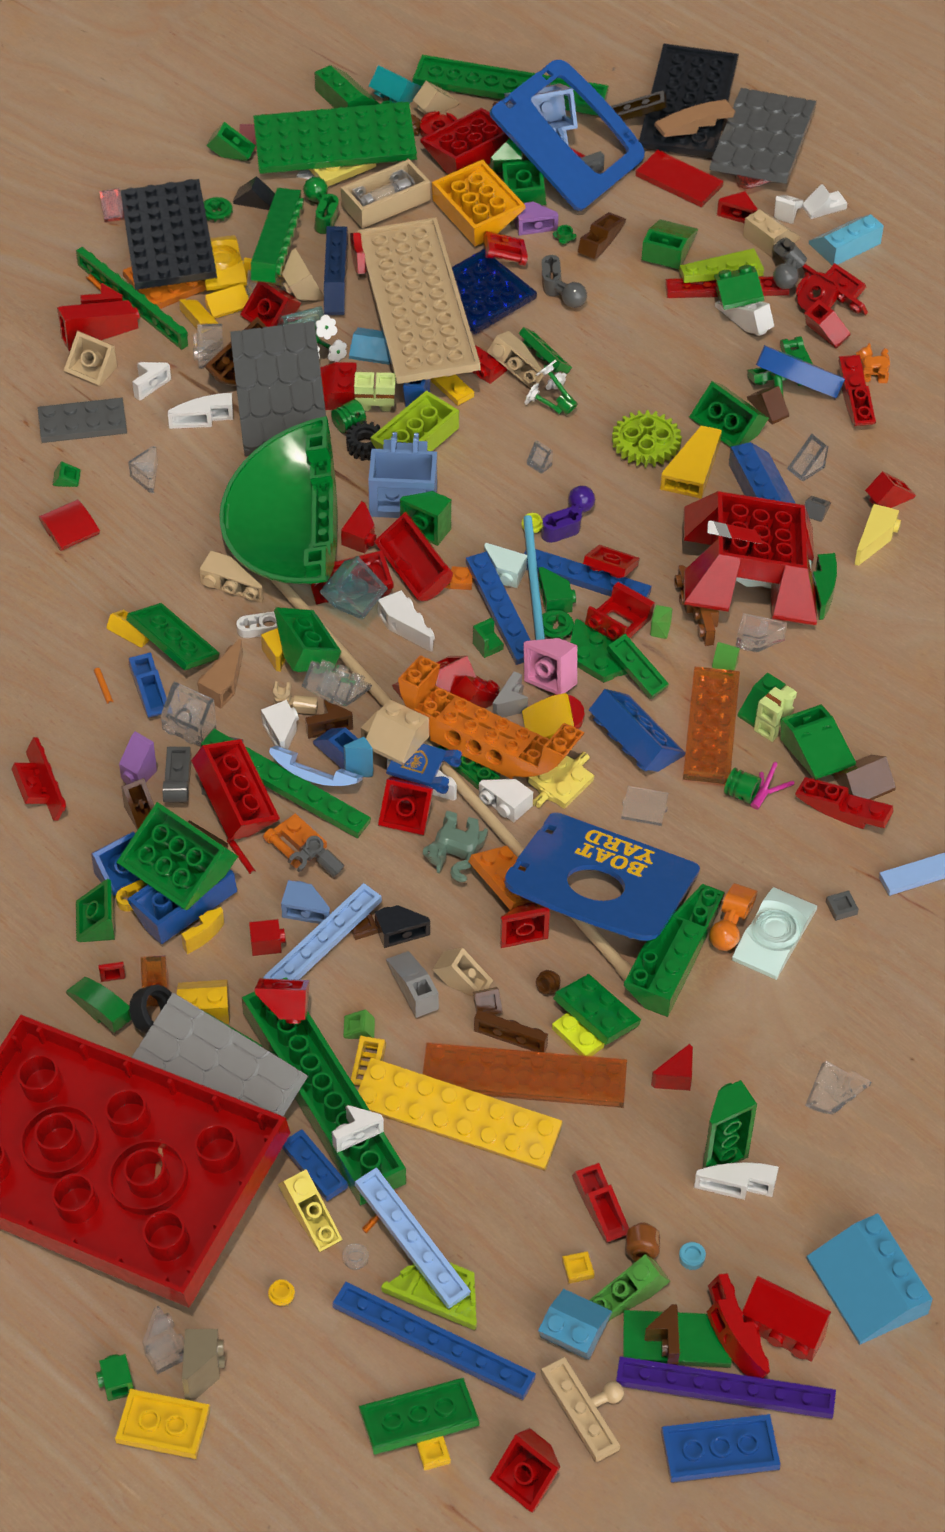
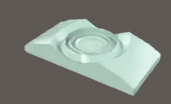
(774, 933)

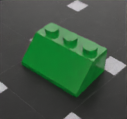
(341, 89)
(730, 413)

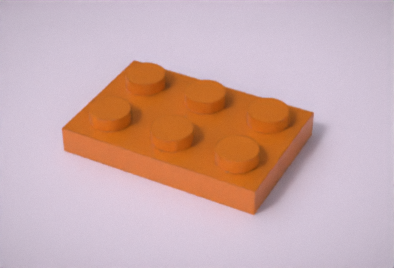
(492, 867)

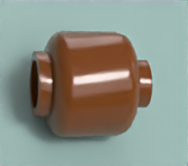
(642, 1240)

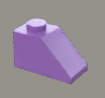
(536, 219)
(138, 759)

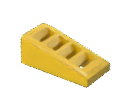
(370, 1043)

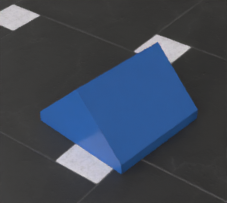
(106, 865)

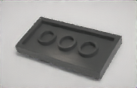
(82, 420)

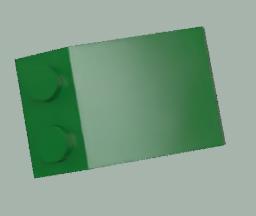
(304, 638)

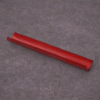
(241, 856)

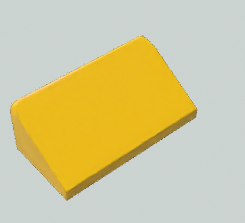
(226, 301)
(196, 312)
(119, 625)

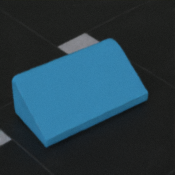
(359, 757)

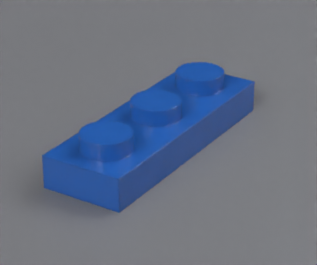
(322, 1172)

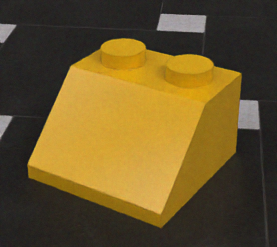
(207, 996)

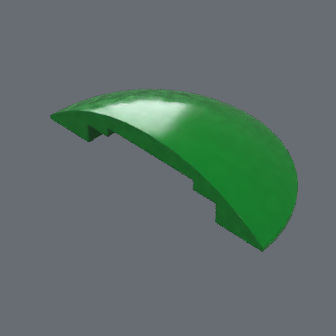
(284, 506)

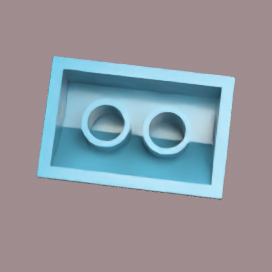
(849, 239)

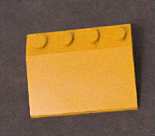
(476, 201)

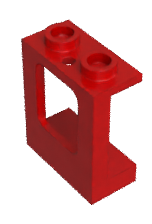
(626, 604)

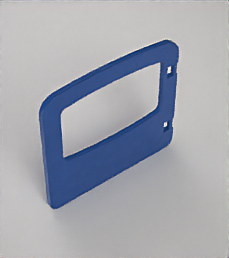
(549, 152)

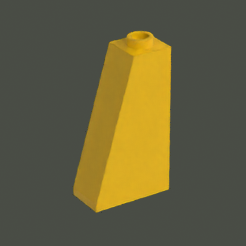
(693, 464)

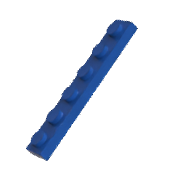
(584, 577)
(499, 604)

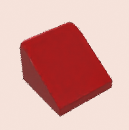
(111, 971)

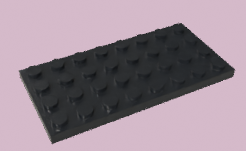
(689, 79)
(168, 234)

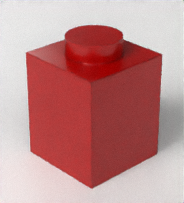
(266, 937)

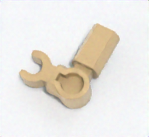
(302, 704)

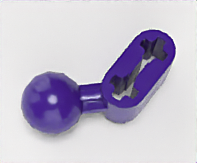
(567, 522)

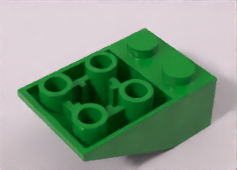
(667, 243)
(816, 741)

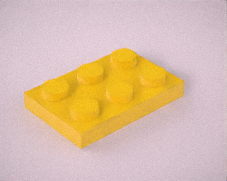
(162, 1423)

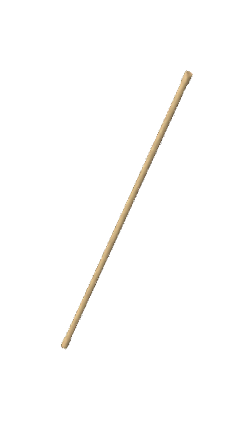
(621, 966)

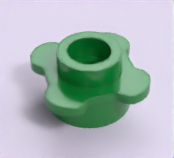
(564, 234)

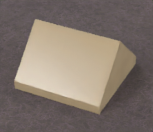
(91, 359)

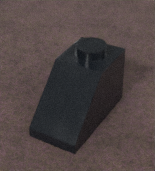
(400, 925)

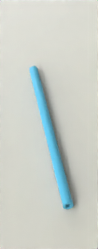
(533, 576)

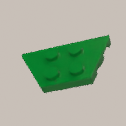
(593, 653)

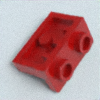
(490, 367)

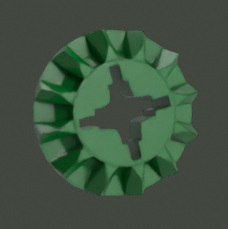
(217, 203)
(564, 620)

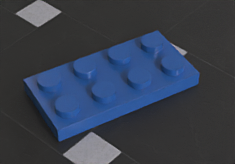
(720, 1448)

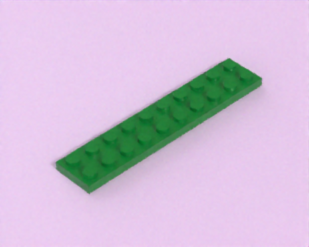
(487, 80)

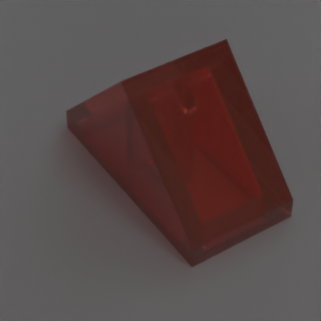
(111, 205)

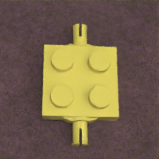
(562, 782)

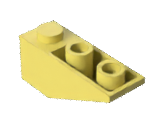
(310, 1210)

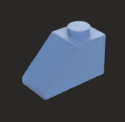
(303, 903)

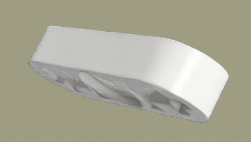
(252, 621)

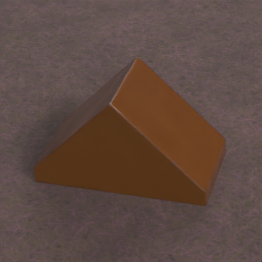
(770, 403)
(137, 801)

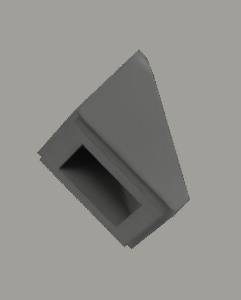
(817, 507)

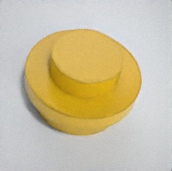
(281, 1292)

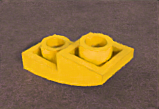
(209, 926)

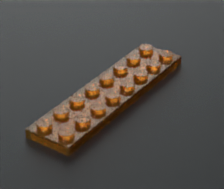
(529, 1074)

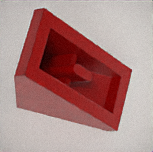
(736, 207)
(675, 1072)

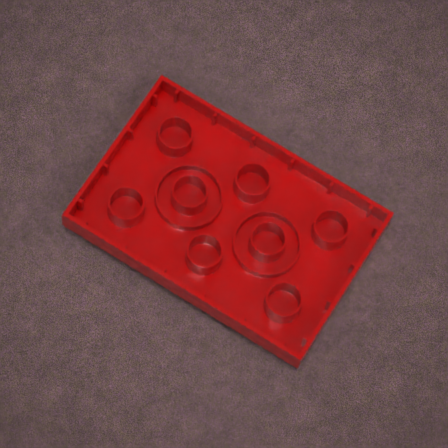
(84, 1157)

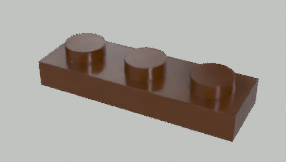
(510, 1031)

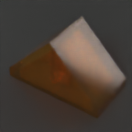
(154, 972)

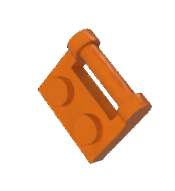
(294, 831)

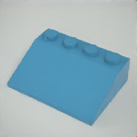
(870, 1279)

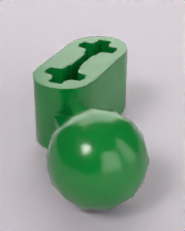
(316, 190)

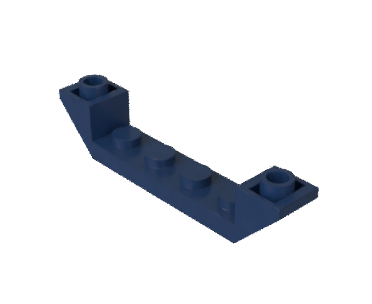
(335, 270)

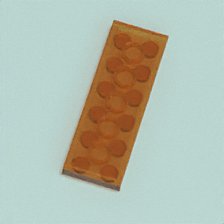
(711, 725)

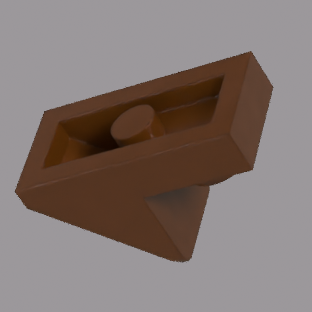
(333, 717)
(666, 1330)

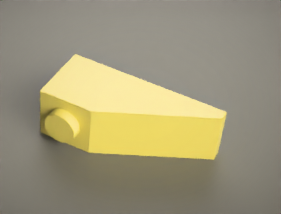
(878, 531)

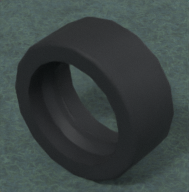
(138, 1005)

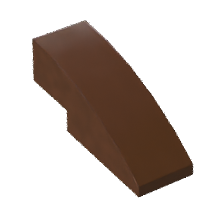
(601, 235)

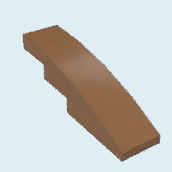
(690, 119)

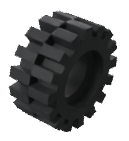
(359, 433)

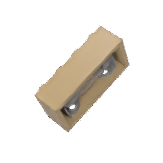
(385, 193)

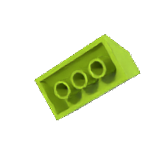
(425, 415)

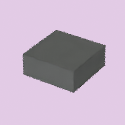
(842, 905)

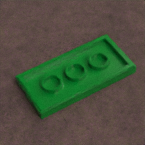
(173, 636)
(697, 1340)
(418, 1416)

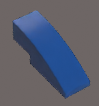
(148, 684)

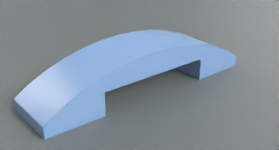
(288, 760)

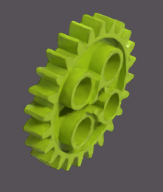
(646, 438)

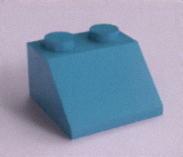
(574, 1323)

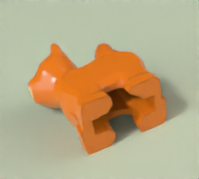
(874, 364)

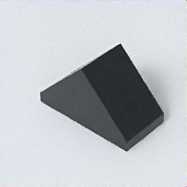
(254, 194)

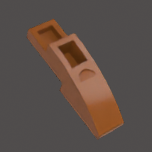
(706, 617)

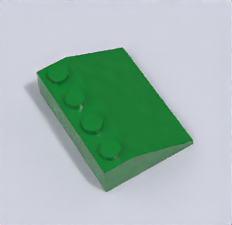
(176, 857)

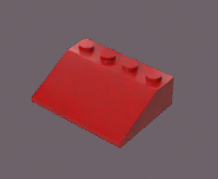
(465, 141)

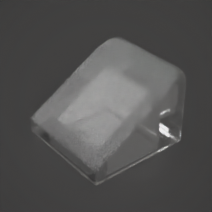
(540, 457)

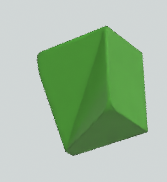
(661, 621)

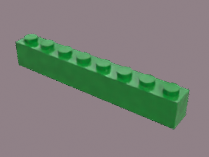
(276, 235)

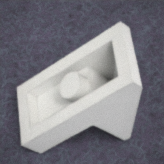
(823, 203)
(786, 208)
(151, 377)
(361, 1126)

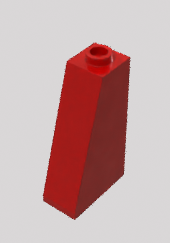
(97, 320)

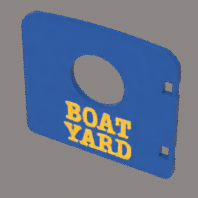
(650, 877)

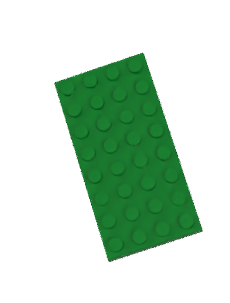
(334, 137)

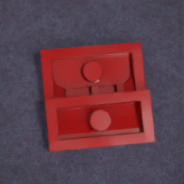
(69, 524)

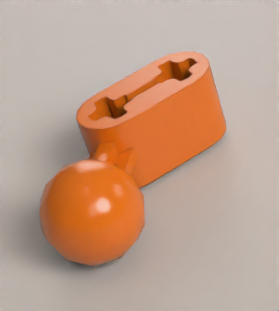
(737, 904)

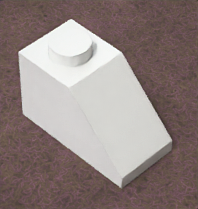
(280, 723)

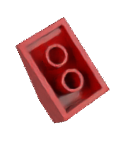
(338, 383)

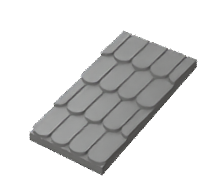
(218, 1057)

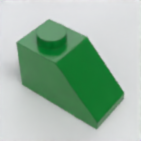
(230, 143)
(555, 591)
(748, 711)

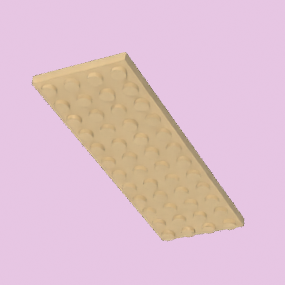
(418, 301)

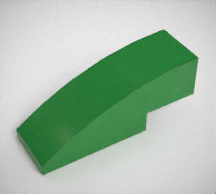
(824, 582)
(100, 1003)

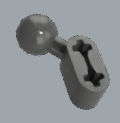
(786, 274)
(573, 294)

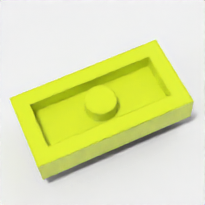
(577, 1036)

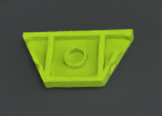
(414, 1289)

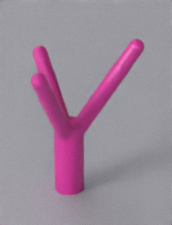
(764, 791)

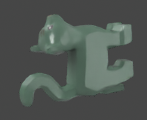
(456, 842)

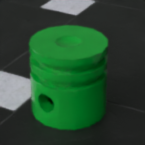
(347, 415)
(742, 785)

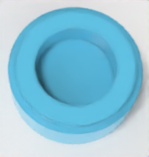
(692, 1256)

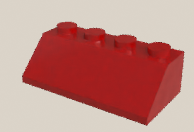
(234, 788)

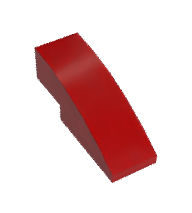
(601, 1202)

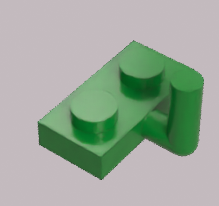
(762, 376)

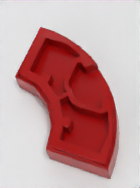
(358, 254)

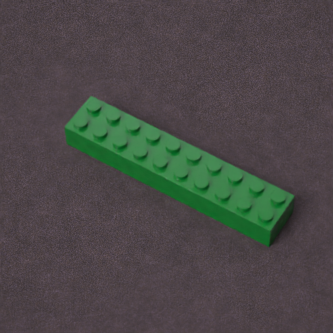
(324, 1093)

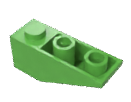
(632, 1286)

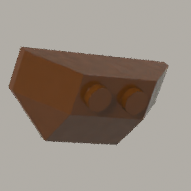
(223, 365)

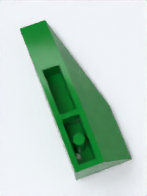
(669, 958)

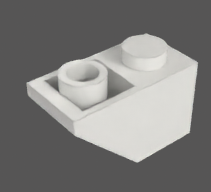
(507, 797)

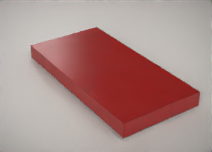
(679, 178)

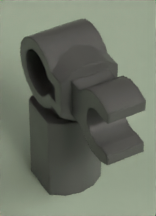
(314, 848)

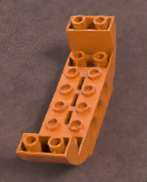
(478, 732)

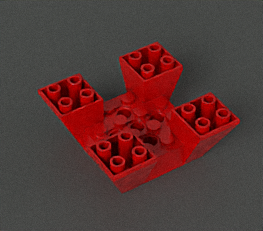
(779, 560)

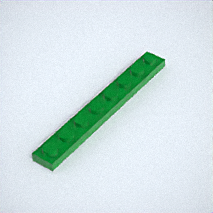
(147, 310)
(302, 791)

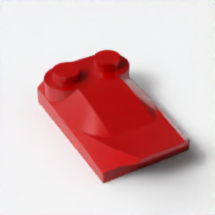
(375, 561)

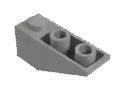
(414, 983)

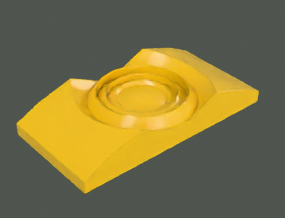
(228, 264)

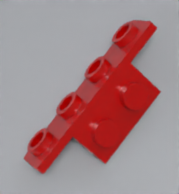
(847, 284)
(37, 780)

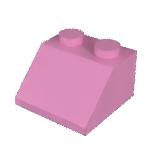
(550, 664)

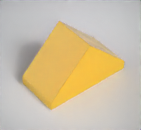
(272, 648)

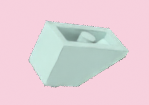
(508, 564)

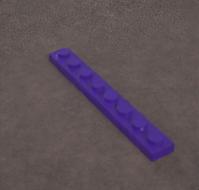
(726, 1387)

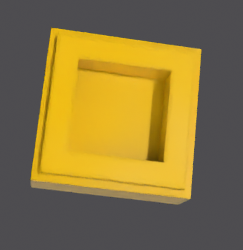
(578, 1267)
(433, 1453)

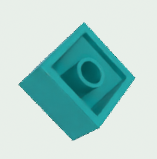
(393, 85)

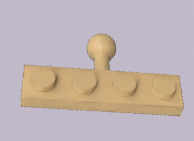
(582, 1409)

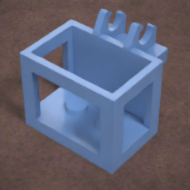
(552, 107)
(399, 472)

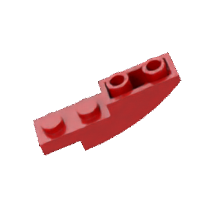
(855, 391)
(840, 805)
(736, 1336)

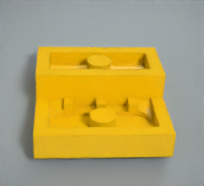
(548, 715)

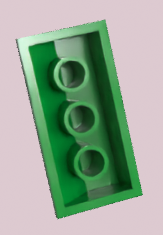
(730, 1126)

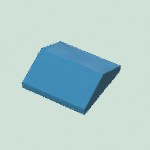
(369, 346)

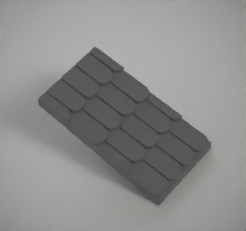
(763, 135)
(276, 380)

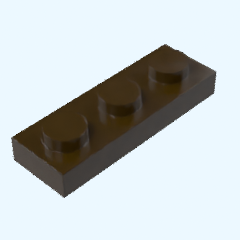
(641, 106)

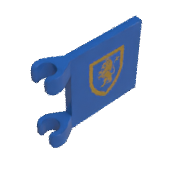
(424, 766)

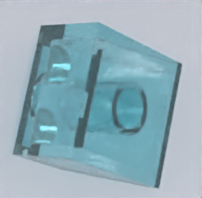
(354, 588)

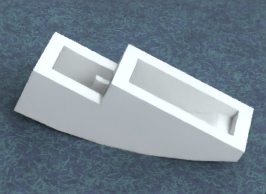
(201, 411)
(737, 1179)

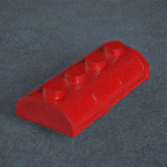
(414, 558)

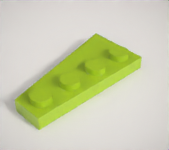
(706, 269)

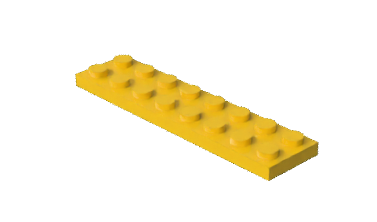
(459, 1114)

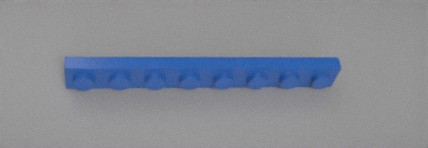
(434, 1340)

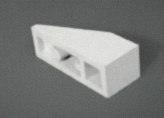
(751, 318)

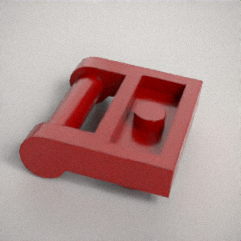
(505, 247)

